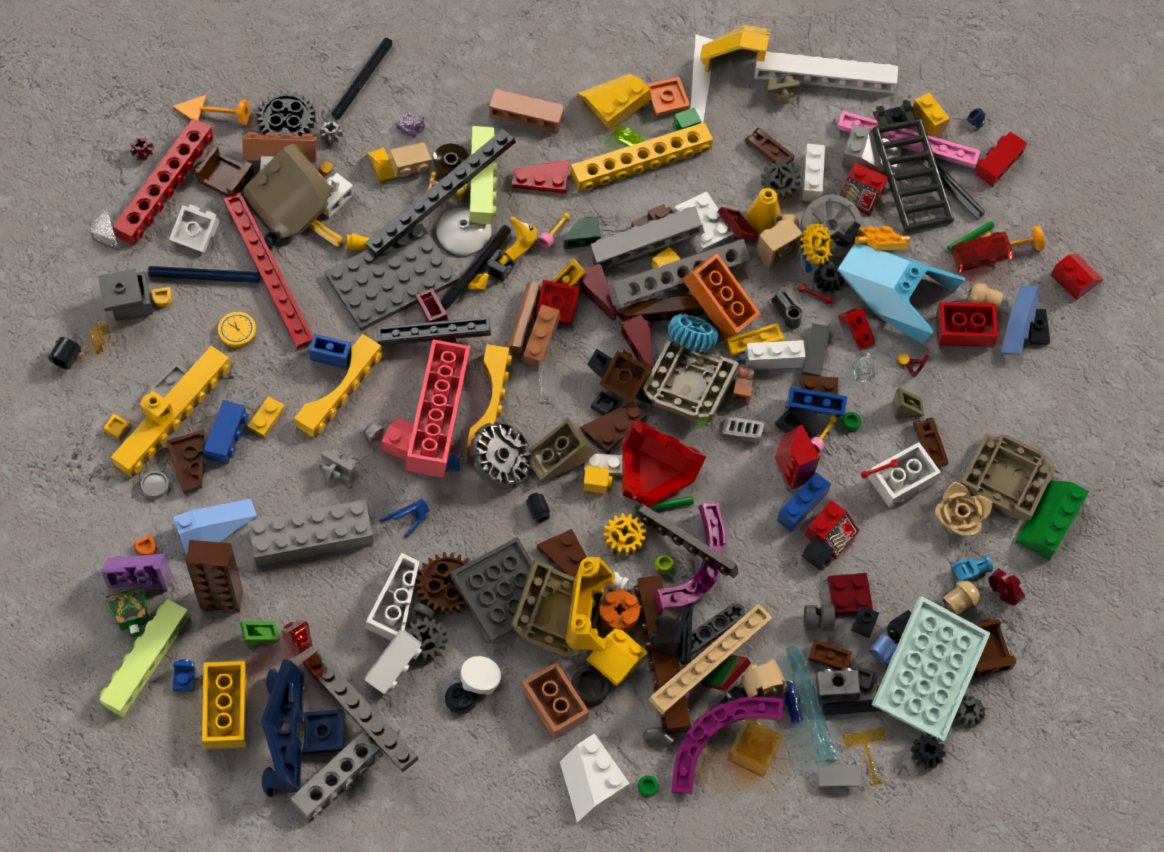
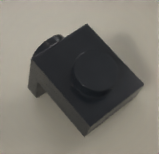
(845, 240)

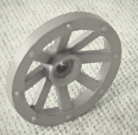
(833, 221)

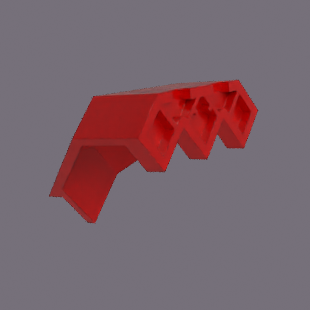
(656, 464)

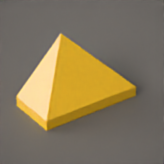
(381, 165)

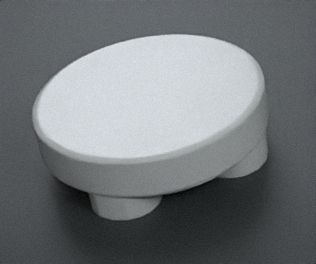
(480, 675)

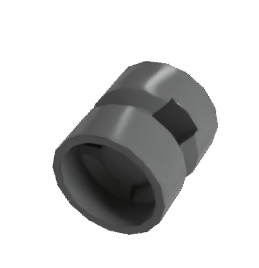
(819, 617)

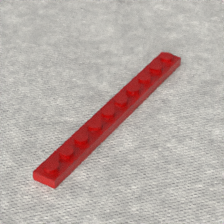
(268, 270)

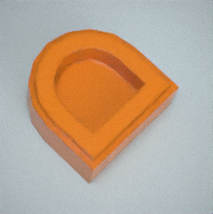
(145, 546)

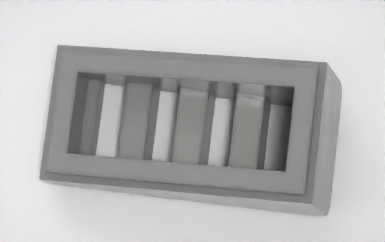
(751, 424)

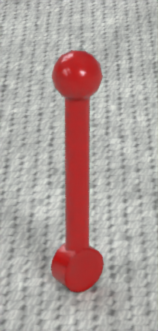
(801, 287)
(893, 464)

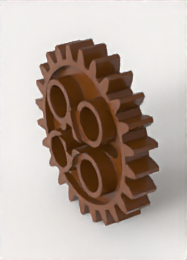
(439, 599)

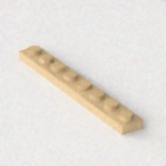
(710, 659)

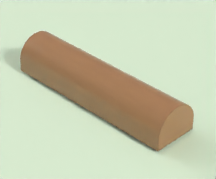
(524, 319)

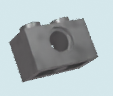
(828, 692)

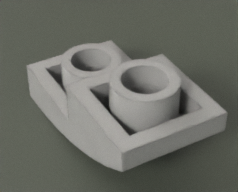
(840, 776)

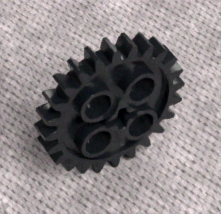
(286, 116)

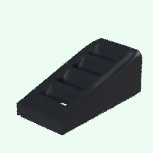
(790, 413)

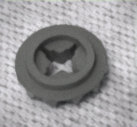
(970, 719)

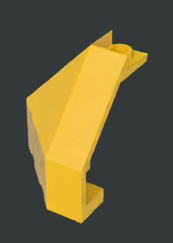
(744, 37)

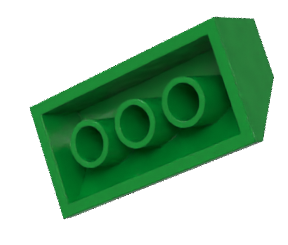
(1052, 517)

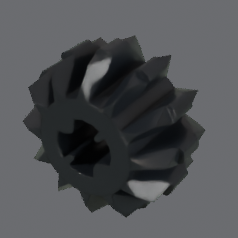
(828, 277)
(924, 757)

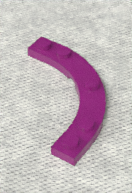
(706, 575)
(709, 725)

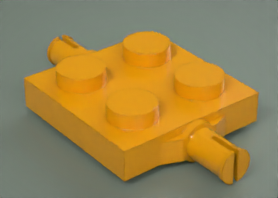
(882, 238)

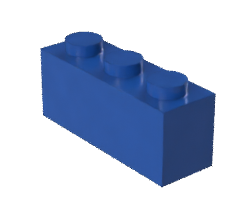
(816, 402)
(226, 432)
(803, 502)

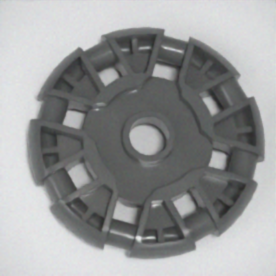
(492, 458)

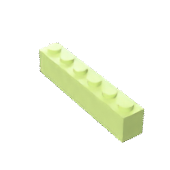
(481, 186)
(144, 657)

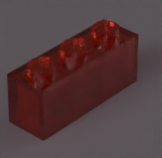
(981, 251)

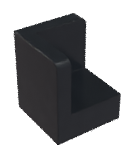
(498, 270)

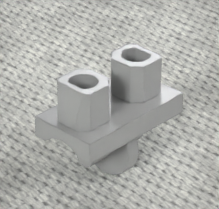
(336, 467)

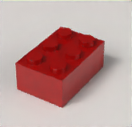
(966, 324)

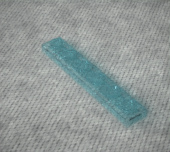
(813, 710)

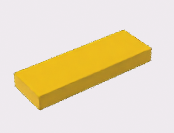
(737, 344)

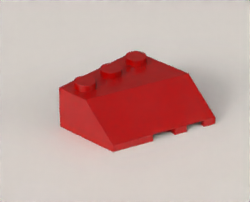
(797, 457)

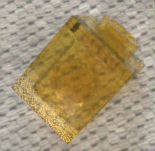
(97, 332)

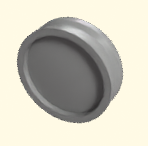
(154, 485)

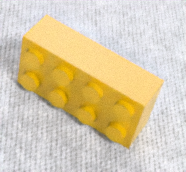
(224, 705)

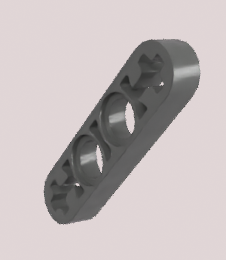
(713, 630)

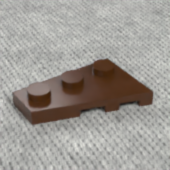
(613, 427)

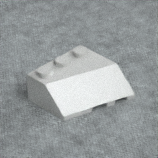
(591, 777)

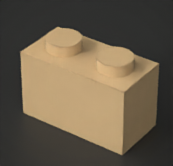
(410, 160)

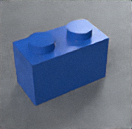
(330, 351)

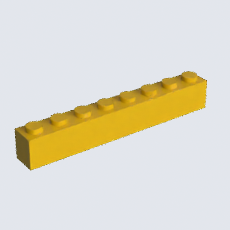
(183, 398)

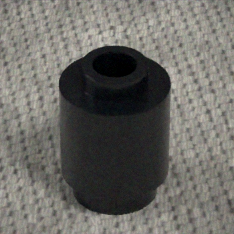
(538, 507)

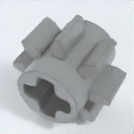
(331, 132)

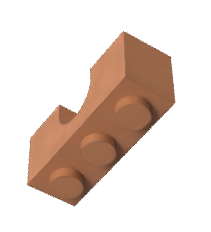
(541, 334)

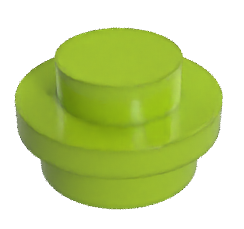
(664, 564)

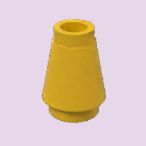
(356, 242)

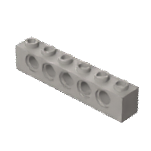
(333, 770)

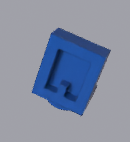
(184, 675)

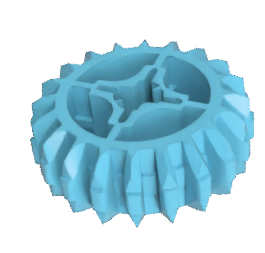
(692, 333)

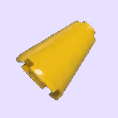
(763, 211)

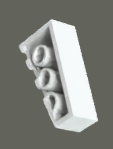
(394, 600)

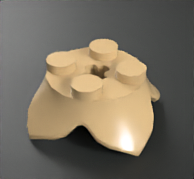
(959, 499)

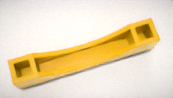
(495, 366)
(315, 415)

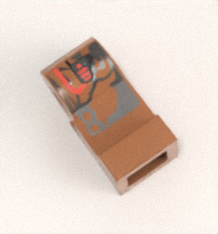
(743, 385)

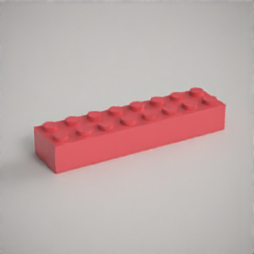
(437, 408)

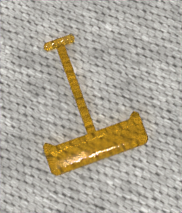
(864, 737)

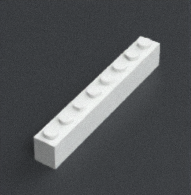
(828, 72)

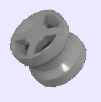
(372, 430)

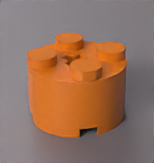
(619, 602)

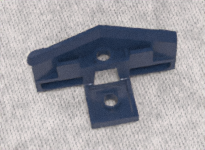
(286, 750)

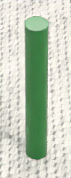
(974, 234)
(669, 504)

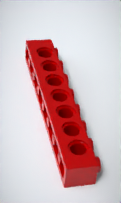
(154, 184)

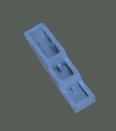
(1019, 321)

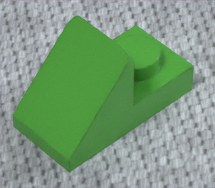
(259, 632)

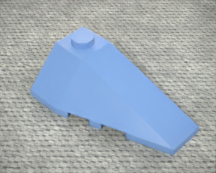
(214, 522)

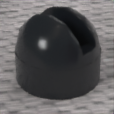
(274, 237)

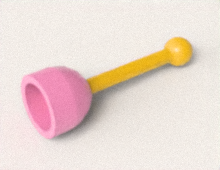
(546, 239)
(817, 441)

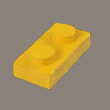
(266, 417)

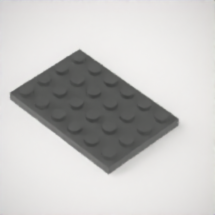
(386, 284)

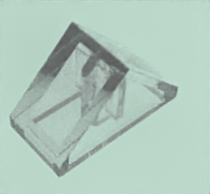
(103, 232)

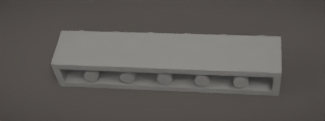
(647, 238)

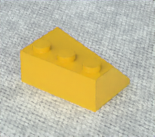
(617, 99)

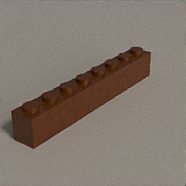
(665, 667)

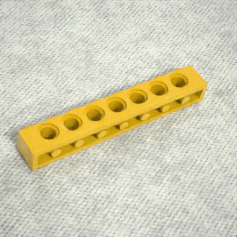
(632, 155)

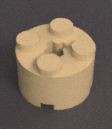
(764, 680)

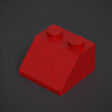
(1075, 275)

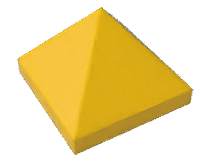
(479, 282)

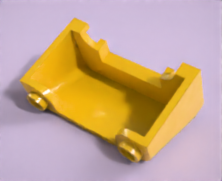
(590, 579)

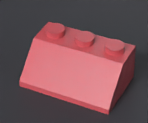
(398, 438)

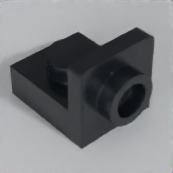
(894, 115)

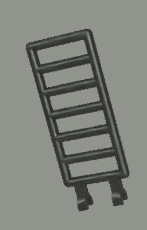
(883, 126)

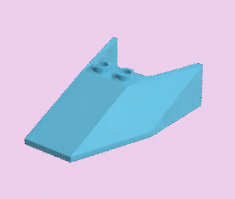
(888, 281)

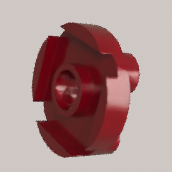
(1007, 586)

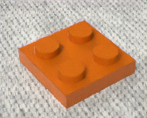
(668, 97)

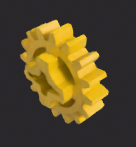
(816, 243)
(635, 537)

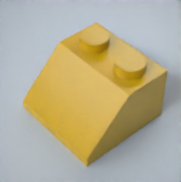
(620, 657)

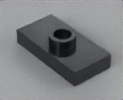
(1039, 329)

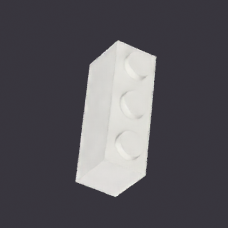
(813, 172)
(775, 355)
(393, 661)

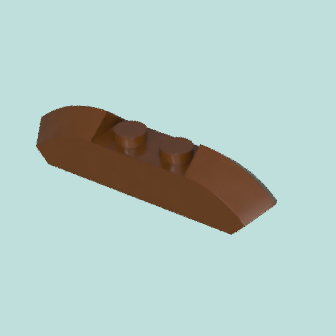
(661, 309)

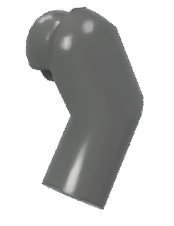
(657, 733)

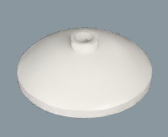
(462, 239)

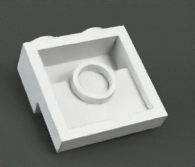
(194, 228)

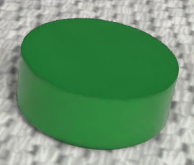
(851, 421)
(648, 786)

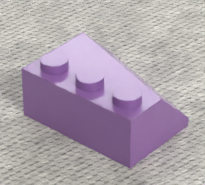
(137, 571)

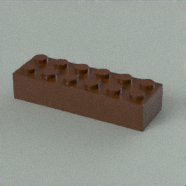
(214, 576)

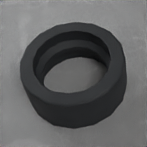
(591, 671)

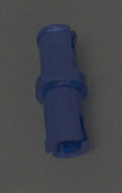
(792, 703)

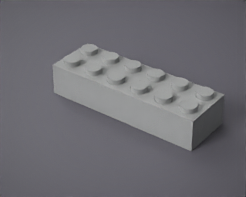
(310, 533)

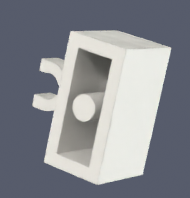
(341, 194)

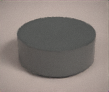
(423, 611)

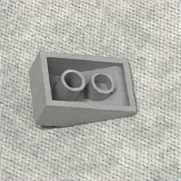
(864, 151)

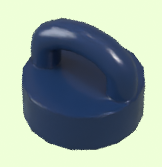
(977, 117)

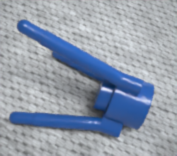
(416, 509)

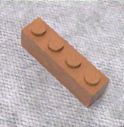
(526, 110)
(271, 144)

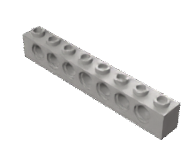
(619, 289)

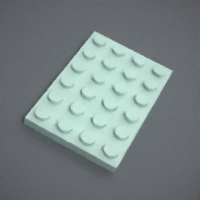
(931, 669)

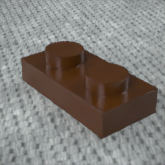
(819, 383)
(829, 655)

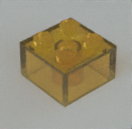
(755, 747)

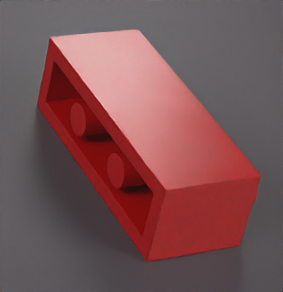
(1000, 158)

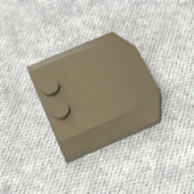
(288, 193)
(689, 381)
(1008, 475)
(545, 609)

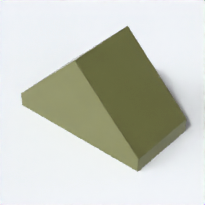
(907, 404)

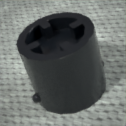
(64, 353)

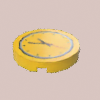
(237, 329)

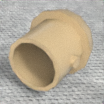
(982, 294)
(962, 597)

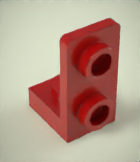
(859, 327)

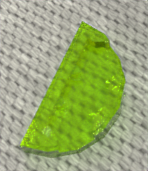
(627, 135)

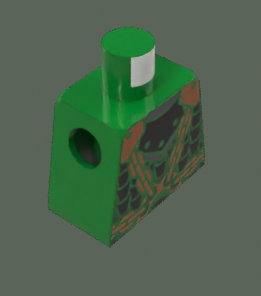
(129, 609)

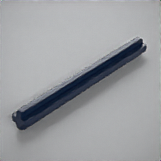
(203, 274)

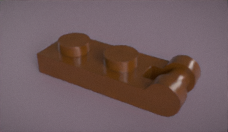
(769, 147)
(931, 441)

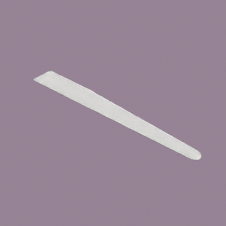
(700, 79)

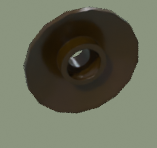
(448, 153)

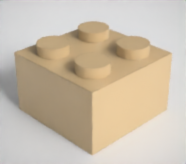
(779, 243)

